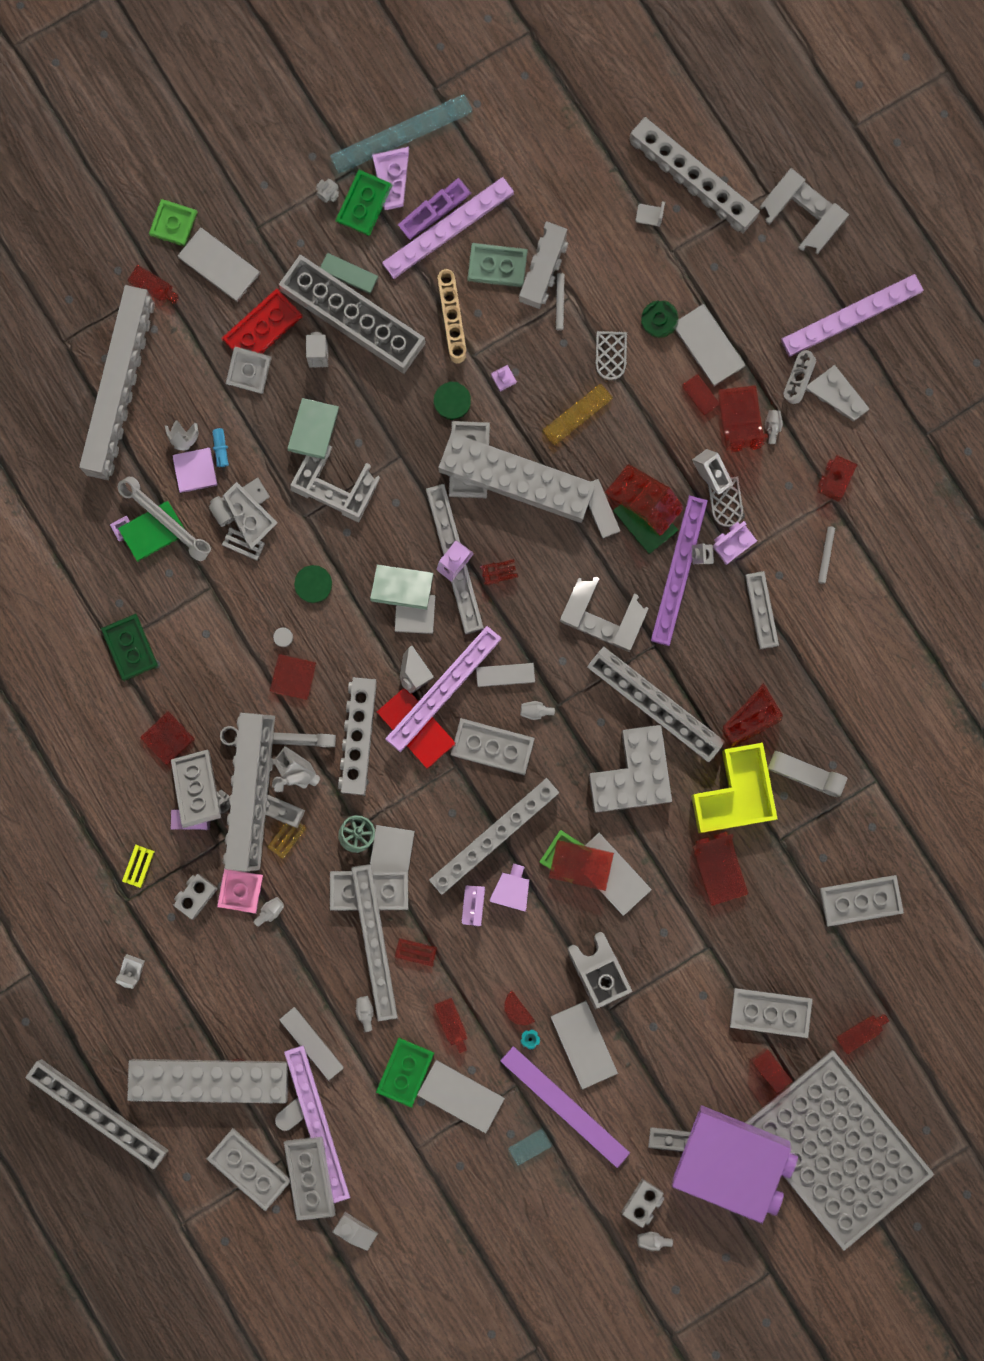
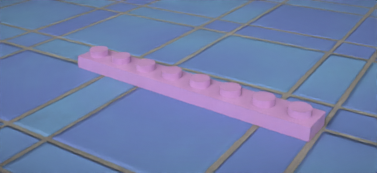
(448, 228)
(852, 315)
(443, 689)
(315, 1117)

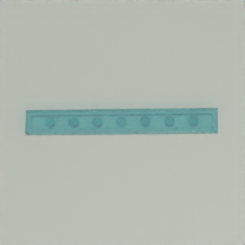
(401, 133)

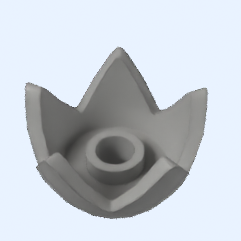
(181, 439)

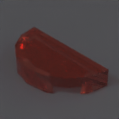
(516, 1011)

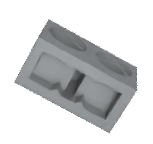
(317, 350)
(199, 899)
(637, 1200)

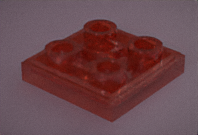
(167, 738)

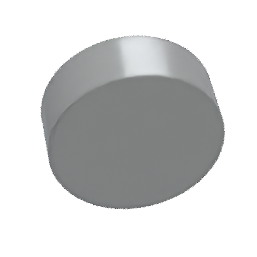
(283, 637)

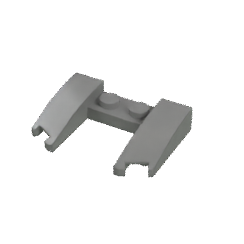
(829, 215)
(350, 504)
(619, 636)

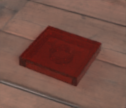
(293, 677)

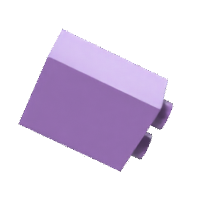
(734, 1165)

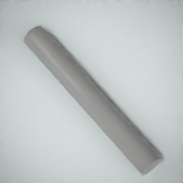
(560, 302)
(826, 555)

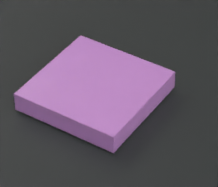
(194, 470)

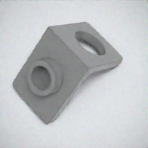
(650, 214)
(699, 554)

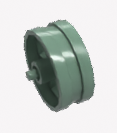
(356, 834)

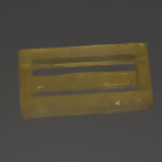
(290, 845)

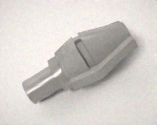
(773, 425)
(535, 710)
(269, 911)
(364, 1012)
(653, 1241)

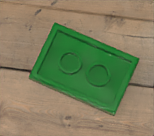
(364, 202)
(147, 534)
(405, 1072)

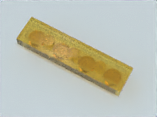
(577, 414)

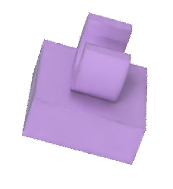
(503, 378)

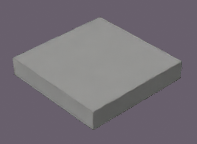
(248, 370)
(415, 619)

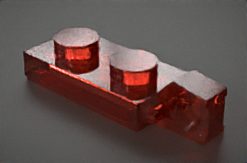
(156, 286)
(451, 1023)
(861, 1033)

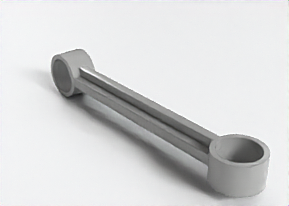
(198, 548)
(319, 740)

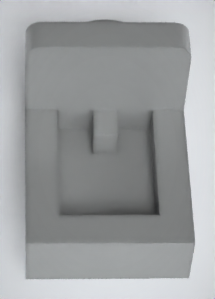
(130, 971)

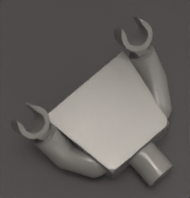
(294, 770)

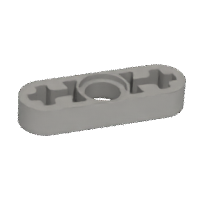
(797, 369)

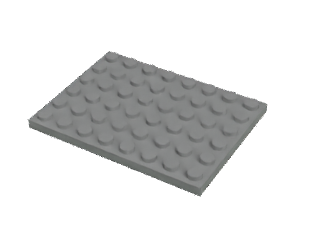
(848, 1151)

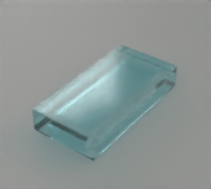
(530, 1147)

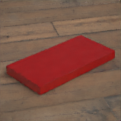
(263, 324)
(430, 741)

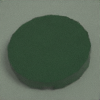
(659, 318)
(452, 400)
(313, 584)

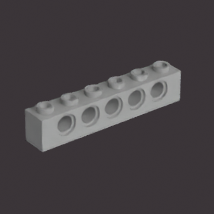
(367, 687)

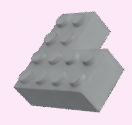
(644, 779)

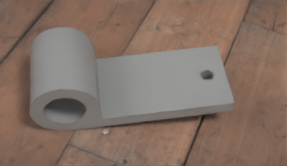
(220, 509)

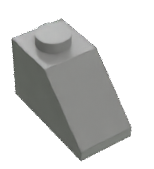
(712, 470)
(413, 672)
(355, 1232)

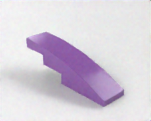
(434, 209)

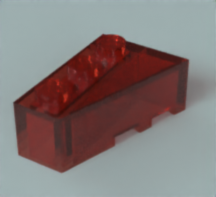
(753, 717)

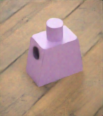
(454, 560)
(512, 889)

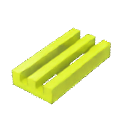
(126, 877)

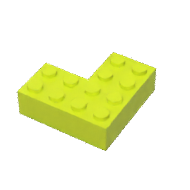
(747, 798)

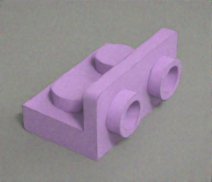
(734, 543)
(473, 905)

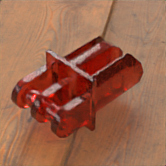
(486, 574)

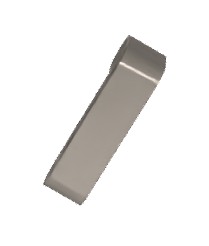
(806, 774)

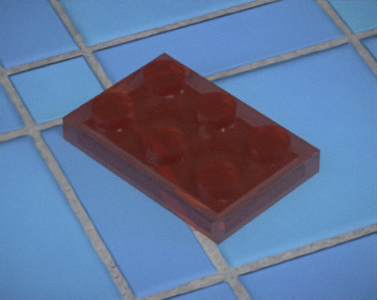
(581, 865)

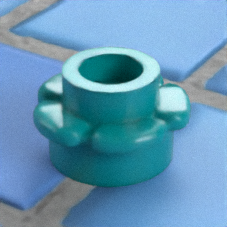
(530, 1034)

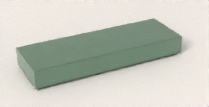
(349, 273)

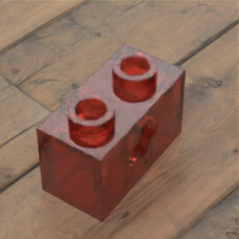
(844, 470)
(771, 1070)

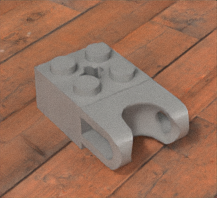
(594, 968)

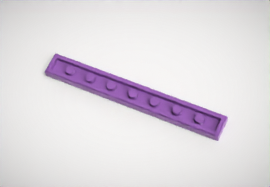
(678, 571)
(565, 1106)

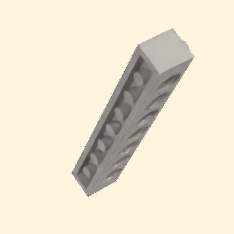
(705, 177)
(656, 704)
(494, 836)
(97, 1114)

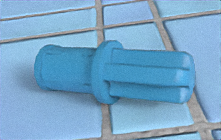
(220, 448)

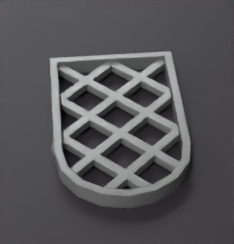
(624, 334)
(727, 506)

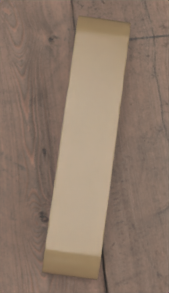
(452, 307)

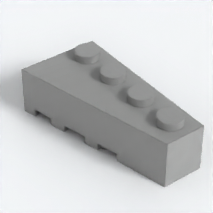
(544, 265)

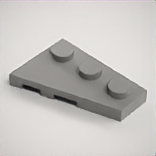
(837, 392)
(248, 515)

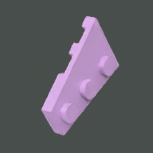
(393, 168)

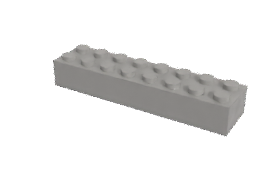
(352, 314)
(516, 477)
(249, 792)
(208, 1081)

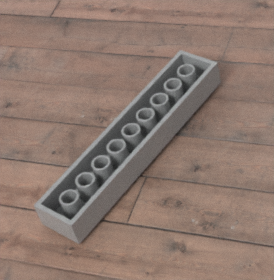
(117, 383)

